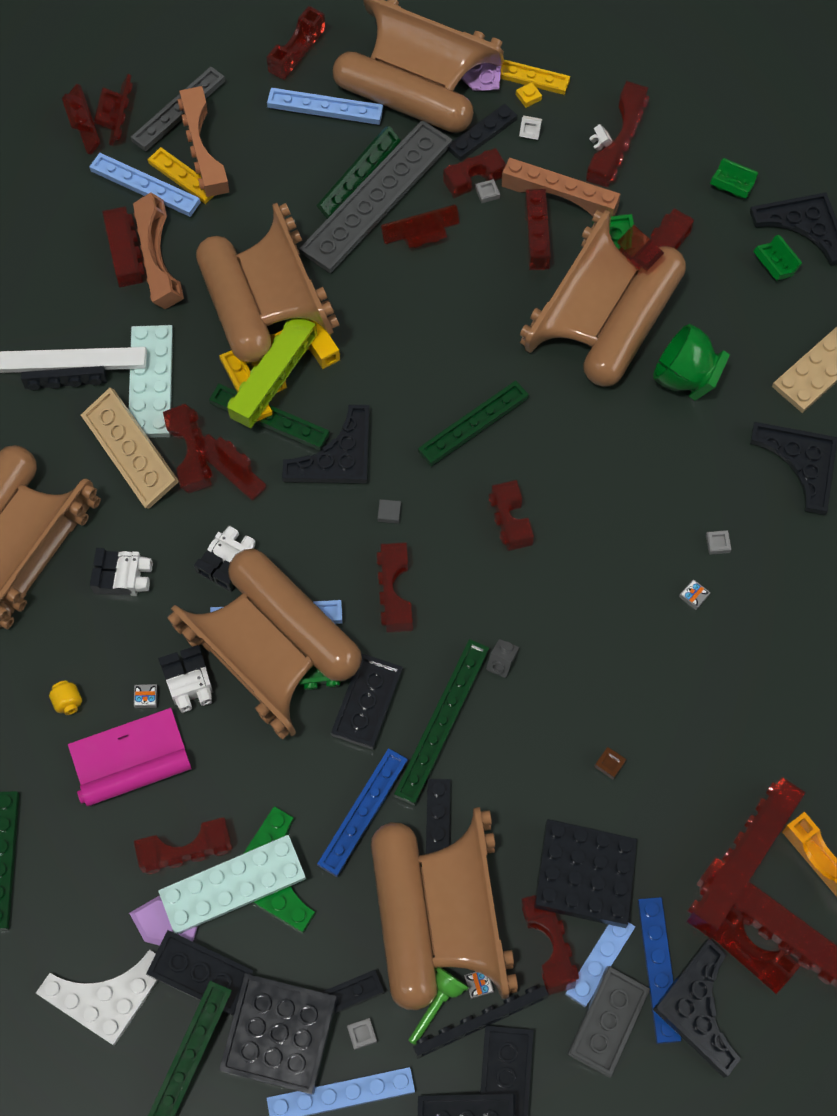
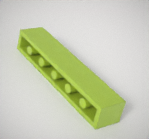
(271, 371)

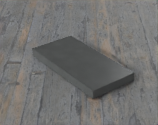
(608, 1021)

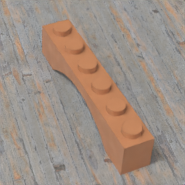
(212, 172)
(524, 176)
(150, 218)

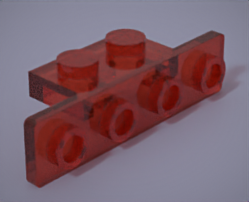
(111, 108)
(80, 117)
(422, 227)
(233, 465)

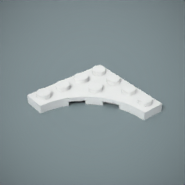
(105, 1005)

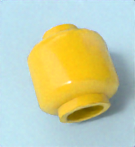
(65, 697)

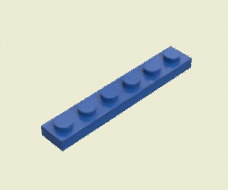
(362, 813)
(657, 962)

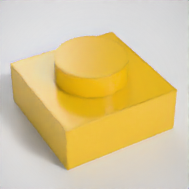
(528, 95)

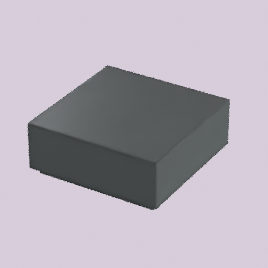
(389, 511)

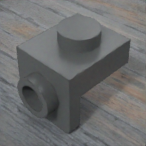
(502, 658)

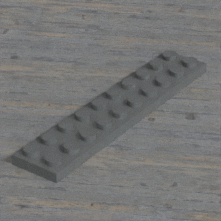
(375, 196)

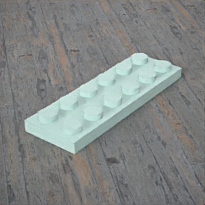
(152, 387)
(232, 884)

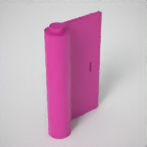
(128, 757)

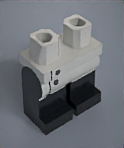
(216, 560)
(119, 573)
(190, 685)

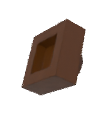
(610, 763)

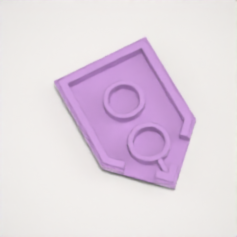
(483, 77)
(153, 922)

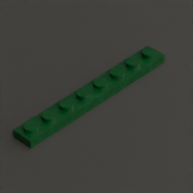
(441, 722)

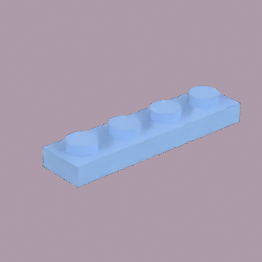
(601, 956)

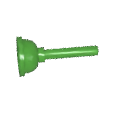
(447, 987)

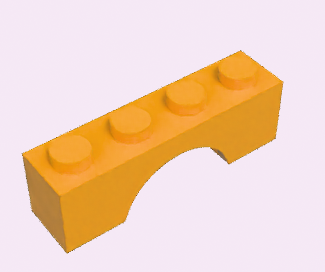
(809, 843)

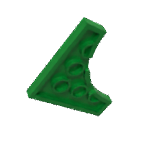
(284, 903)

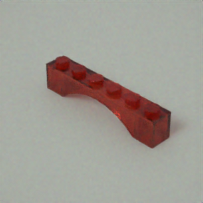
(604, 163)

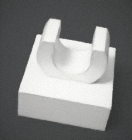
(530, 127)
(603, 137)

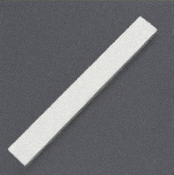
(73, 358)

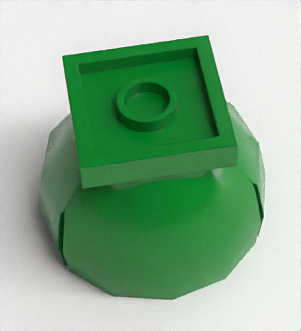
(694, 360)

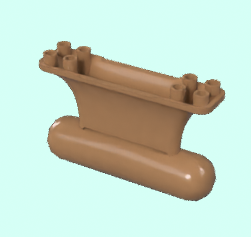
(416, 66)
(261, 287)
(606, 303)
(32, 526)
(270, 637)
(437, 911)

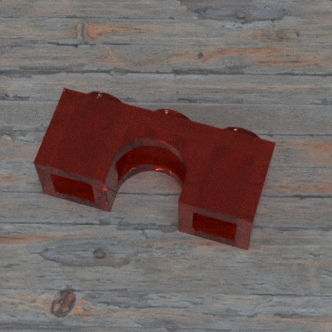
(488, 165)
(515, 532)

